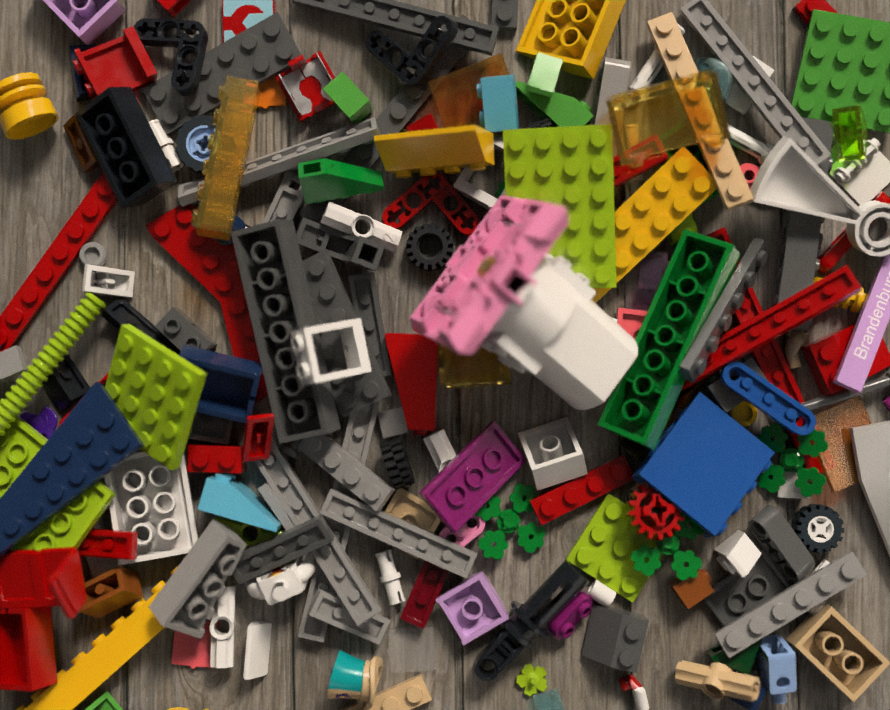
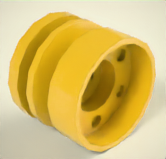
(24, 106)

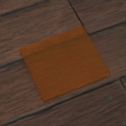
(839, 460)

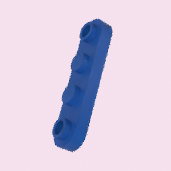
(768, 398)

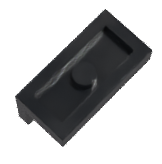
(65, 384)

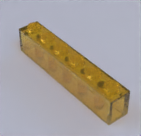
(227, 158)

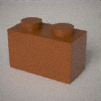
(111, 591)

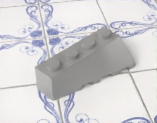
(198, 581)

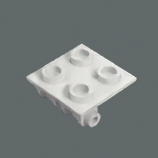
(863, 177)

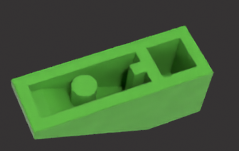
(559, 109)

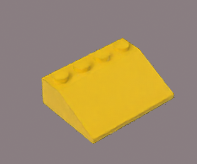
(572, 32)

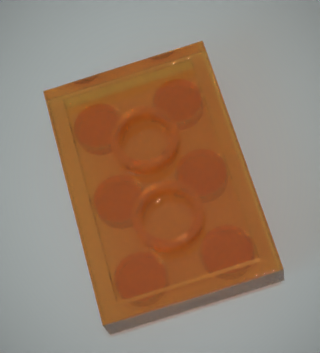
(457, 91)

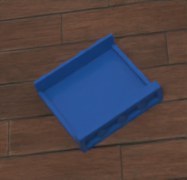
(705, 465)

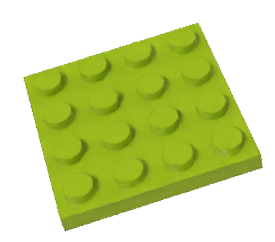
(155, 393)

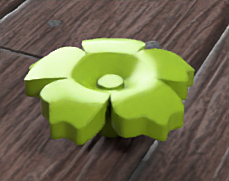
(532, 679)

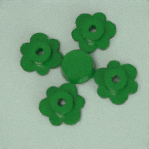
(793, 460)
(508, 522)
(670, 546)

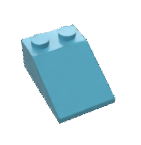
(236, 501)

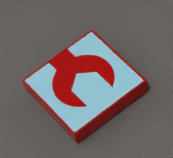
(243, 14)

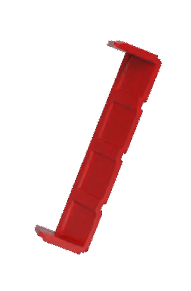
(42, 579)

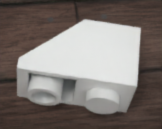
(737, 554)

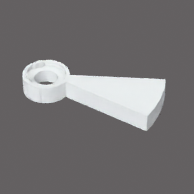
(797, 184)

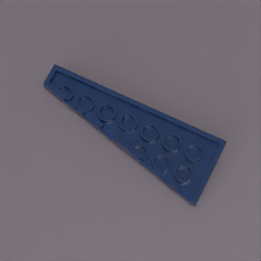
(73, 459)

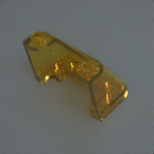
(668, 116)

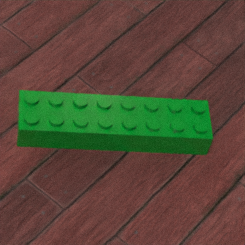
(679, 309)

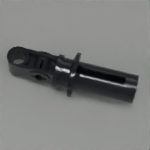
(523, 627)

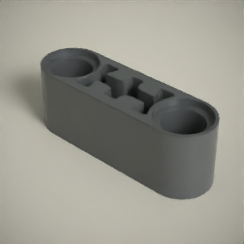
(781, 544)

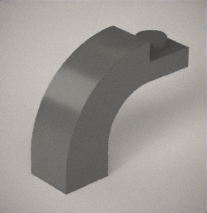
(341, 246)

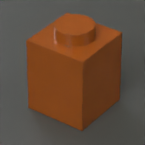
(693, 589)

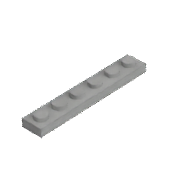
(398, 533)
(789, 604)

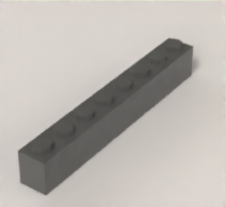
(801, 237)

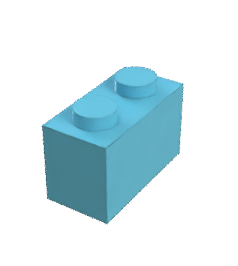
(499, 103)

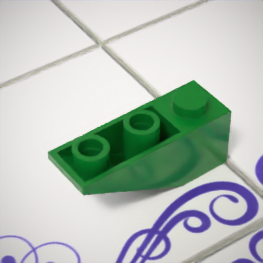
(332, 179)

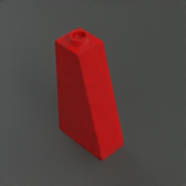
(415, 374)

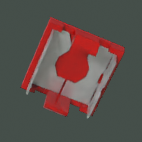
(305, 84)

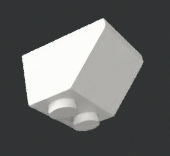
(553, 453)

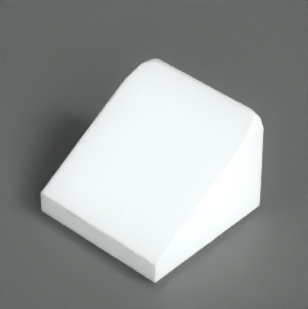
(789, 489)

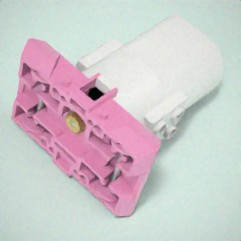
(527, 305)

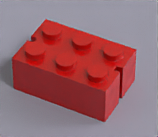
(26, 649)

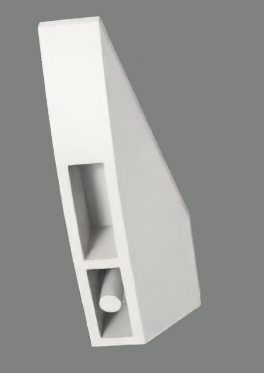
(872, 462)

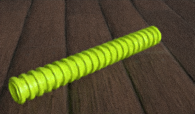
(48, 359)

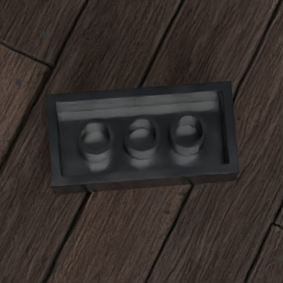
(125, 146)

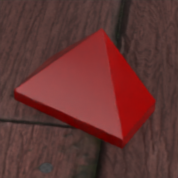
(257, 437)

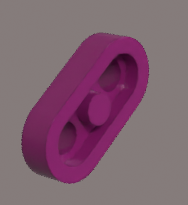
(570, 616)

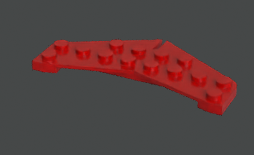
(217, 271)

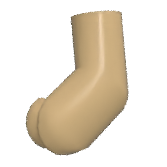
(792, 347)

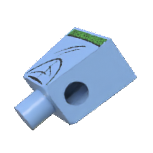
(777, 667)

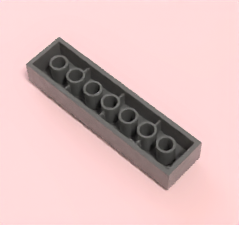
(277, 306)

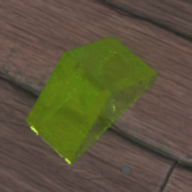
(850, 133)

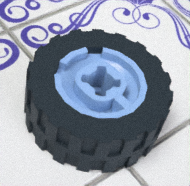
(193, 142)

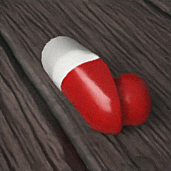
(639, 693)

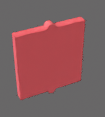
(193, 650)

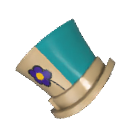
(355, 679)

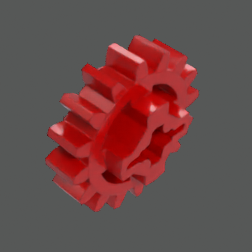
(655, 521)

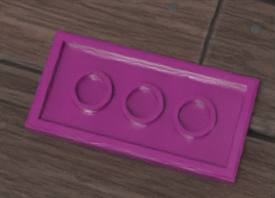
(472, 477)

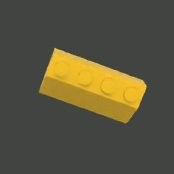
(436, 150)

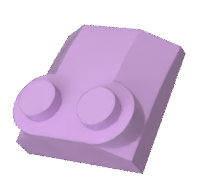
(473, 607)

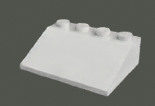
(154, 505)

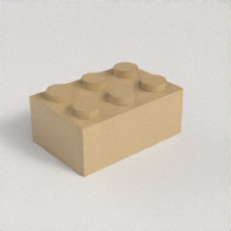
(838, 651)

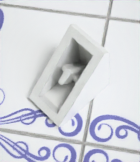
(108, 281)

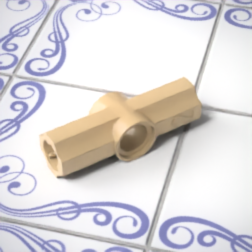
(717, 680)

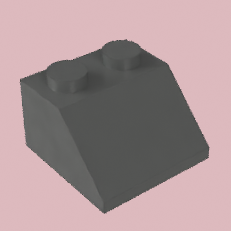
(615, 637)

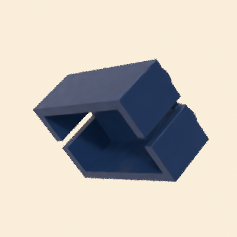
(229, 383)

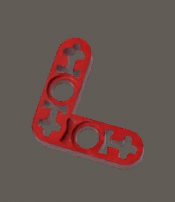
(437, 197)

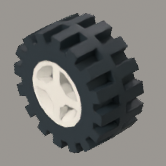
(825, 534)

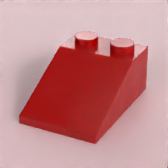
(826, 355)

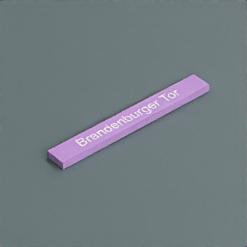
(867, 332)

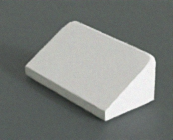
(257, 649)

